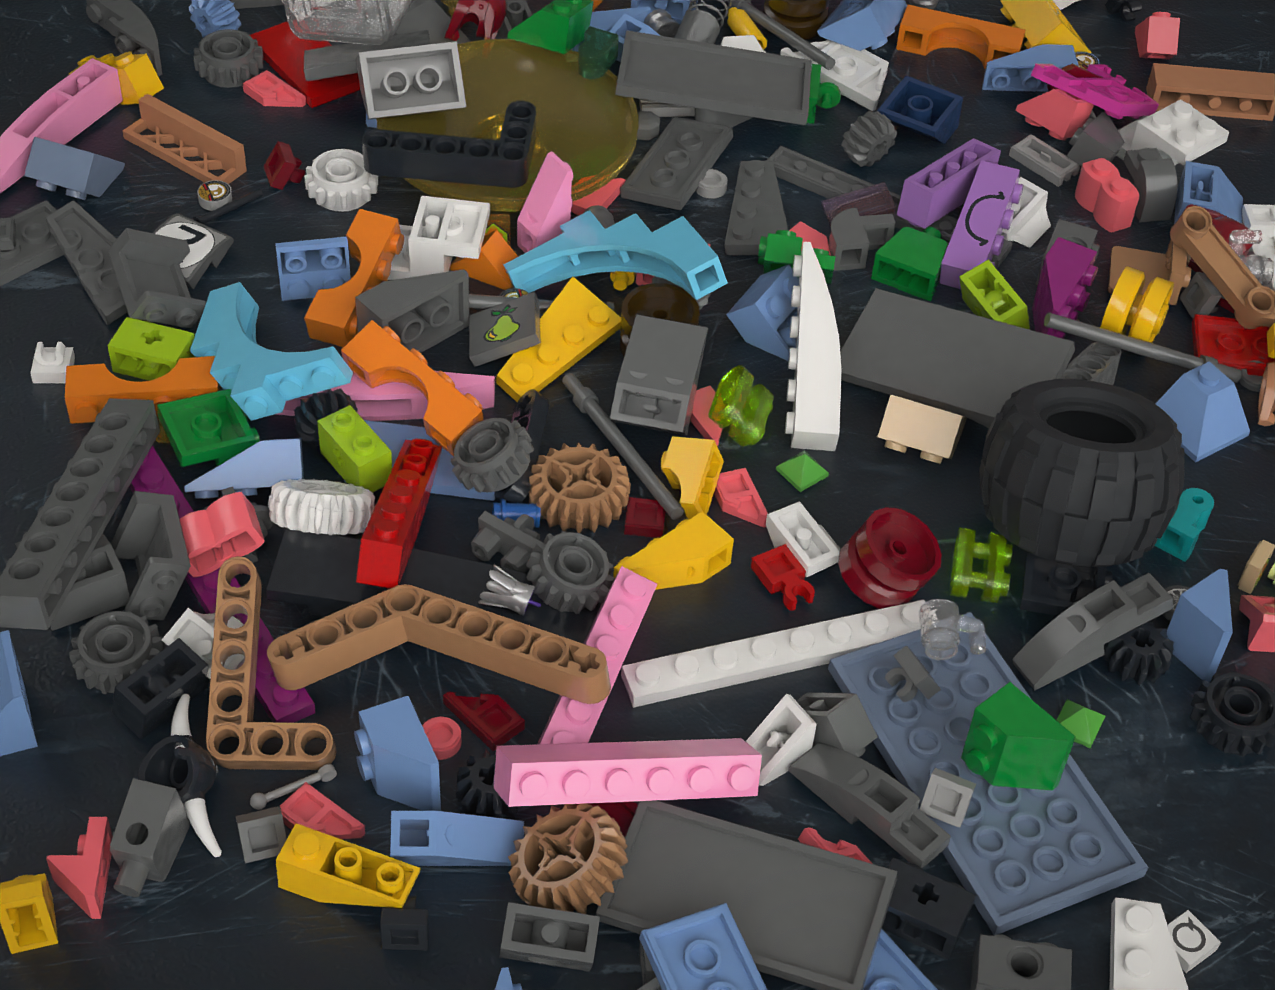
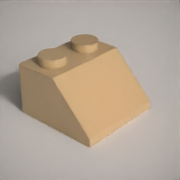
(922, 428)

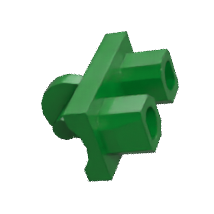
(824, 94)

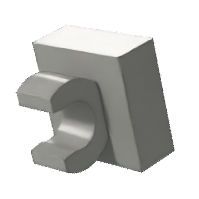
(947, 797)

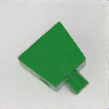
(911, 261)

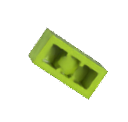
(992, 296)
(148, 348)
(354, 449)

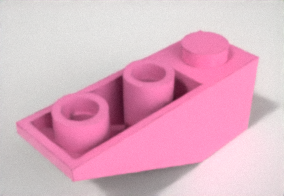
(546, 204)

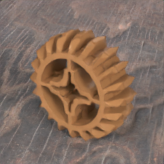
(578, 480)
(568, 858)

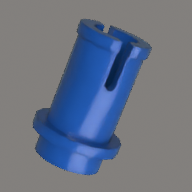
(515, 510)

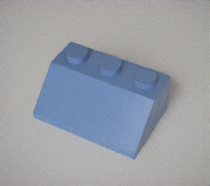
(863, 22)

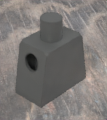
(147, 835)

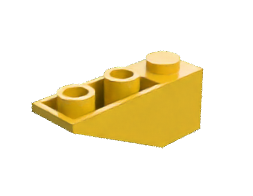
(135, 75)
(684, 555)
(342, 871)

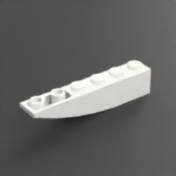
(815, 359)

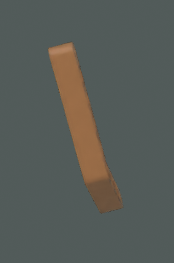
(443, 626)

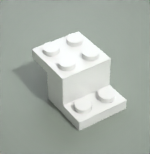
(1175, 131)
(438, 233)

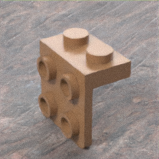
(1166, 266)

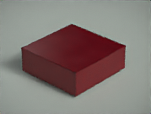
(644, 518)

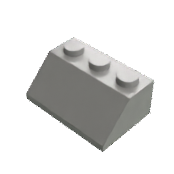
(411, 80)

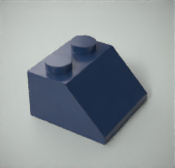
(923, 109)

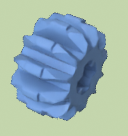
(214, 15)

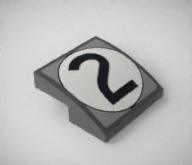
(205, 245)

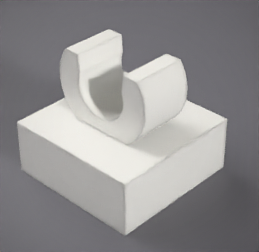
(51, 363)

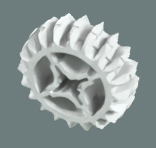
(321, 506)

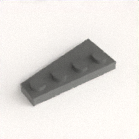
(755, 208)
(86, 249)

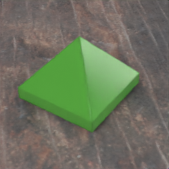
(802, 471)
(1081, 722)

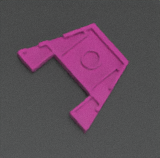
(1104, 92)

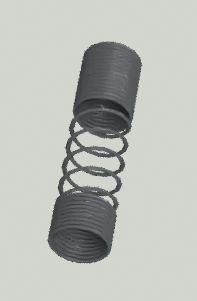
(701, 25)

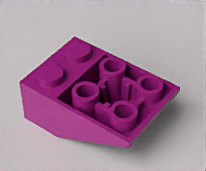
(1063, 283)

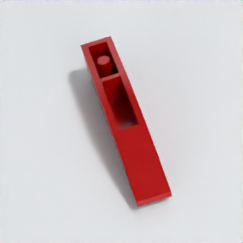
(398, 515)

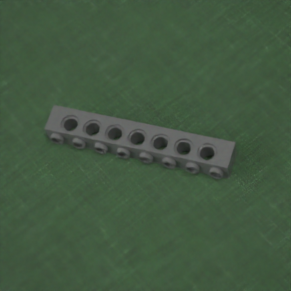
(76, 514)

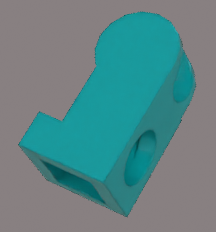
(1187, 523)

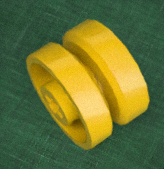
(1131, 308)

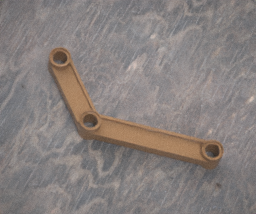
(1224, 268)

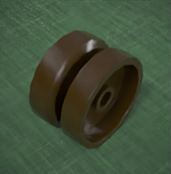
(799, 16)
(657, 301)

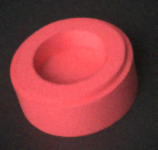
(443, 736)

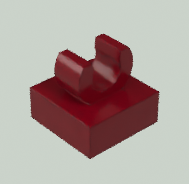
(283, 166)

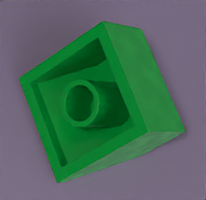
(556, 25)
(1016, 742)

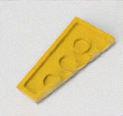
(568, 332)

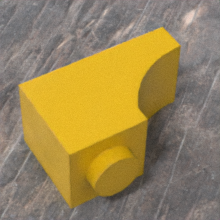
(694, 469)
(27, 913)

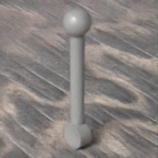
(325, 773)

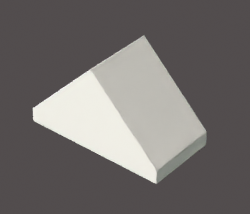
(782, 738)

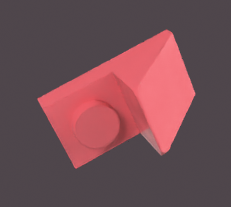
(1262, 622)
(86, 874)

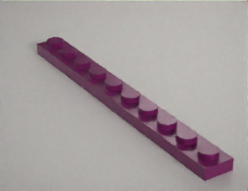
(279, 704)

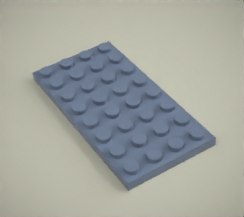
(1017, 846)

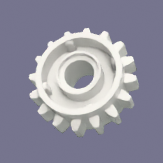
(340, 180)

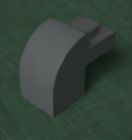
(1155, 182)
(855, 235)

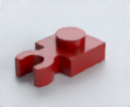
(783, 572)

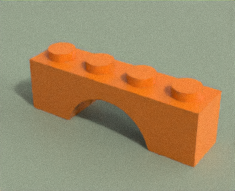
(929, 30)
(373, 243)
(380, 359)
(93, 384)

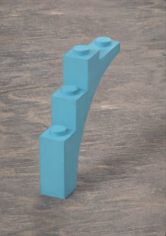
(628, 246)
(259, 376)

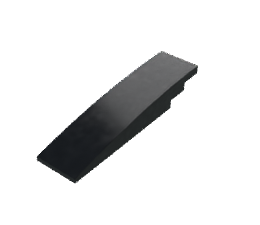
(324, 569)

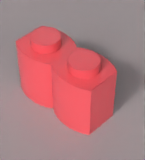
(1106, 195)
(220, 532)

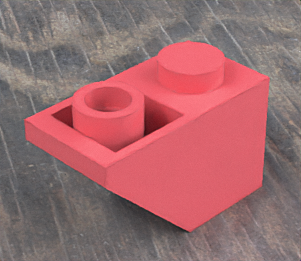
(1158, 36)
(1056, 112)

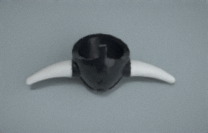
(188, 768)

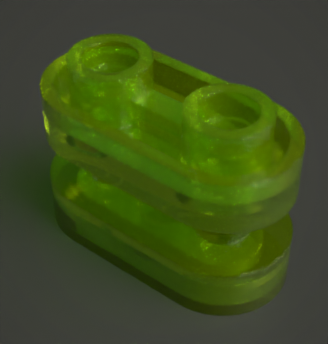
(741, 406)
(996, 556)

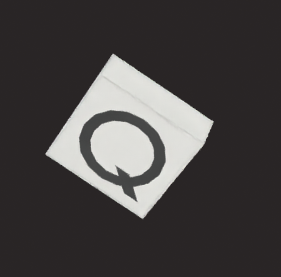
(1191, 940)

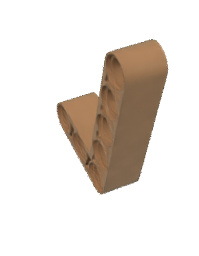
(242, 683)

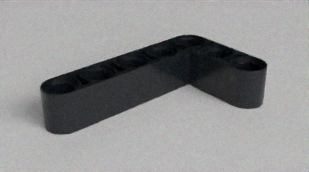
(457, 158)

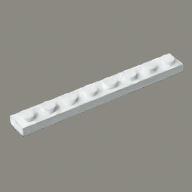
(764, 654)

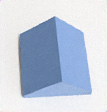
(1202, 625)

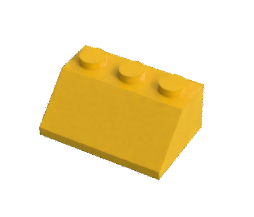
(1042, 23)

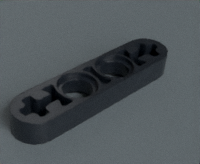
(532, 414)

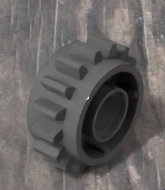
(228, 58)
(492, 455)
(570, 572)
(113, 648)

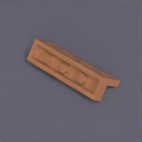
(192, 137)

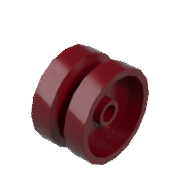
(889, 558)

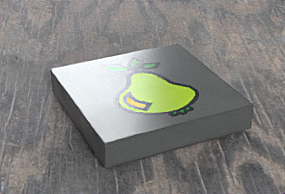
(504, 329)

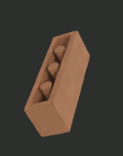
(1214, 90)

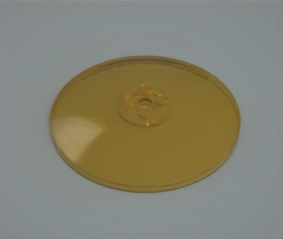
(574, 118)

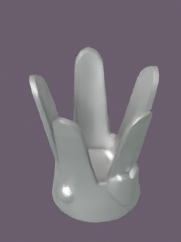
(507, 592)

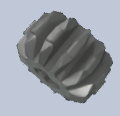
(869, 138)

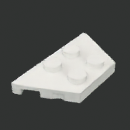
(855, 72)

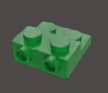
(779, 250)
(206, 428)

